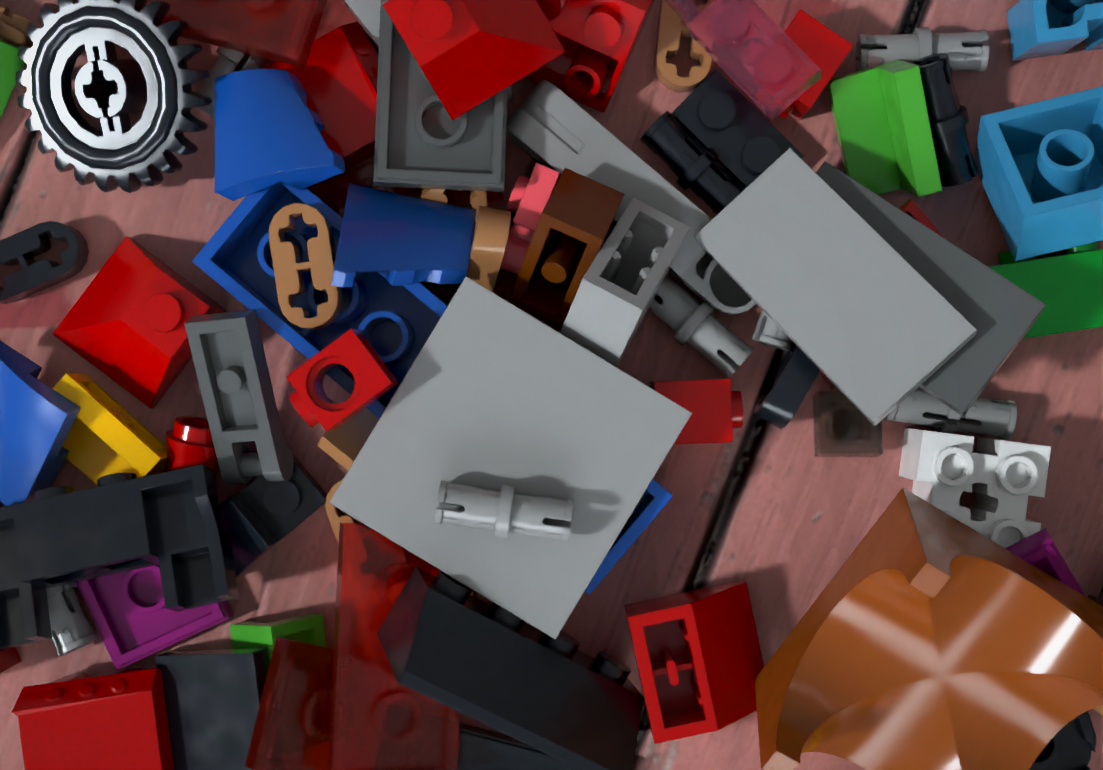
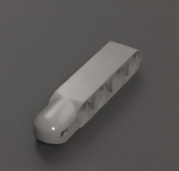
(566, 136)

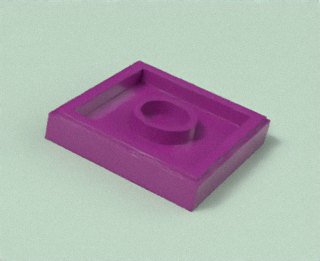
(134, 617)

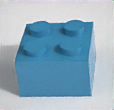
(1045, 172)

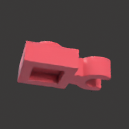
(528, 202)

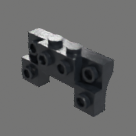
(111, 530)

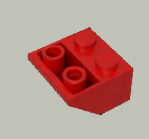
(596, 44)
(696, 659)

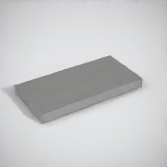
(835, 286)

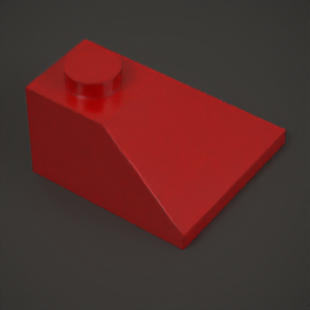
(474, 45)
(134, 322)

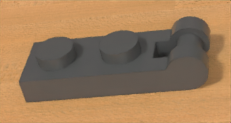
(238, 397)

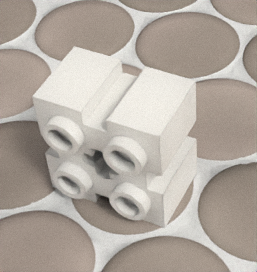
(998, 472)

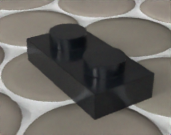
(733, 127)

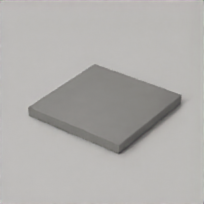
(518, 408)

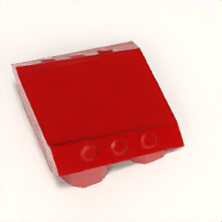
(342, 90)
(96, 723)

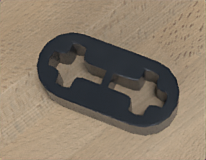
(39, 275)
(787, 388)

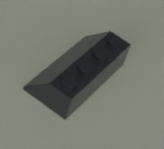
(512, 674)

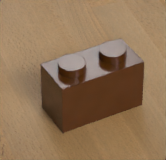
(564, 246)

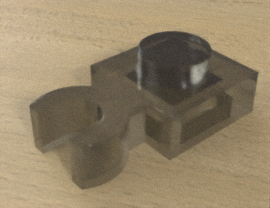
(842, 427)

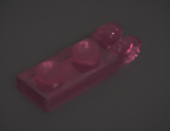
(751, 51)

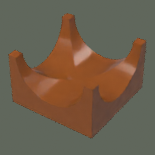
(931, 655)

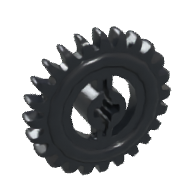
(151, 84)

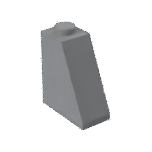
(623, 281)

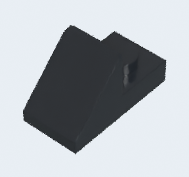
(268, 513)

